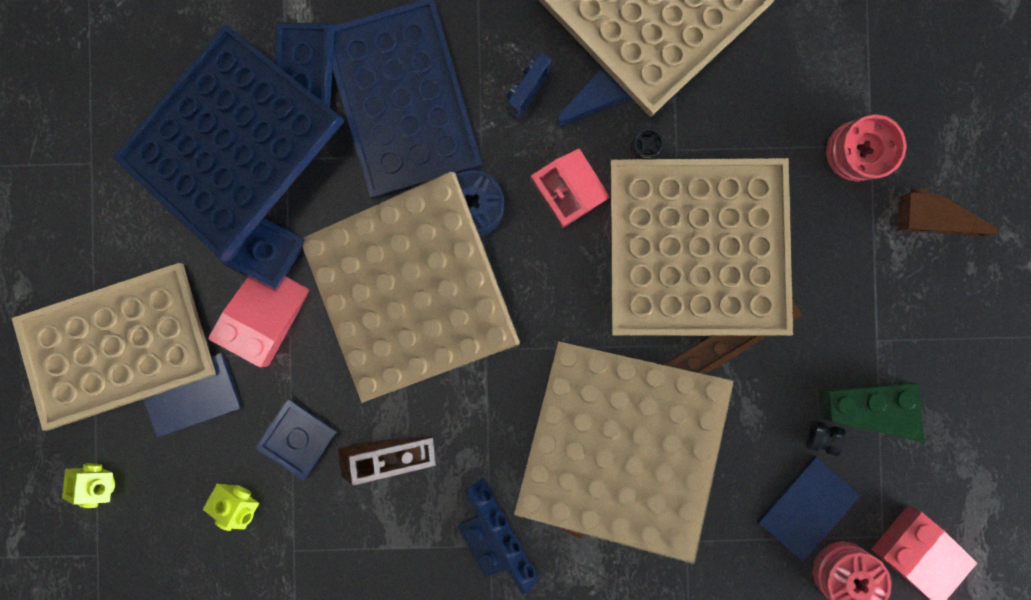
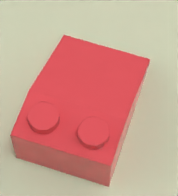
(258, 320)
(924, 554)

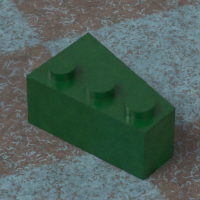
(876, 407)

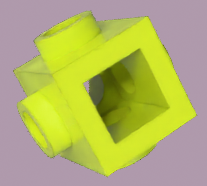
(88, 485)
(231, 506)

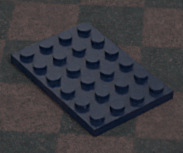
(402, 98)

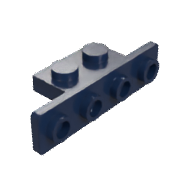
(493, 539)

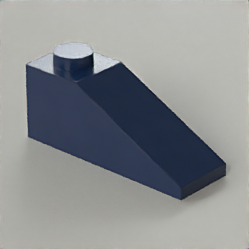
(595, 96)

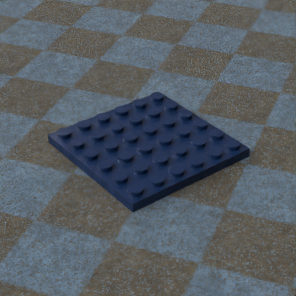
(227, 141)

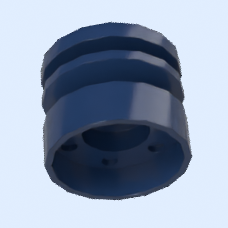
(490, 199)

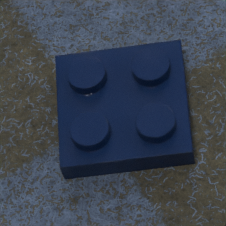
(521, 95)
(266, 254)
(296, 439)

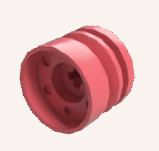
(879, 141)
(843, 563)

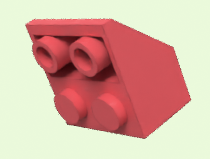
(569, 187)

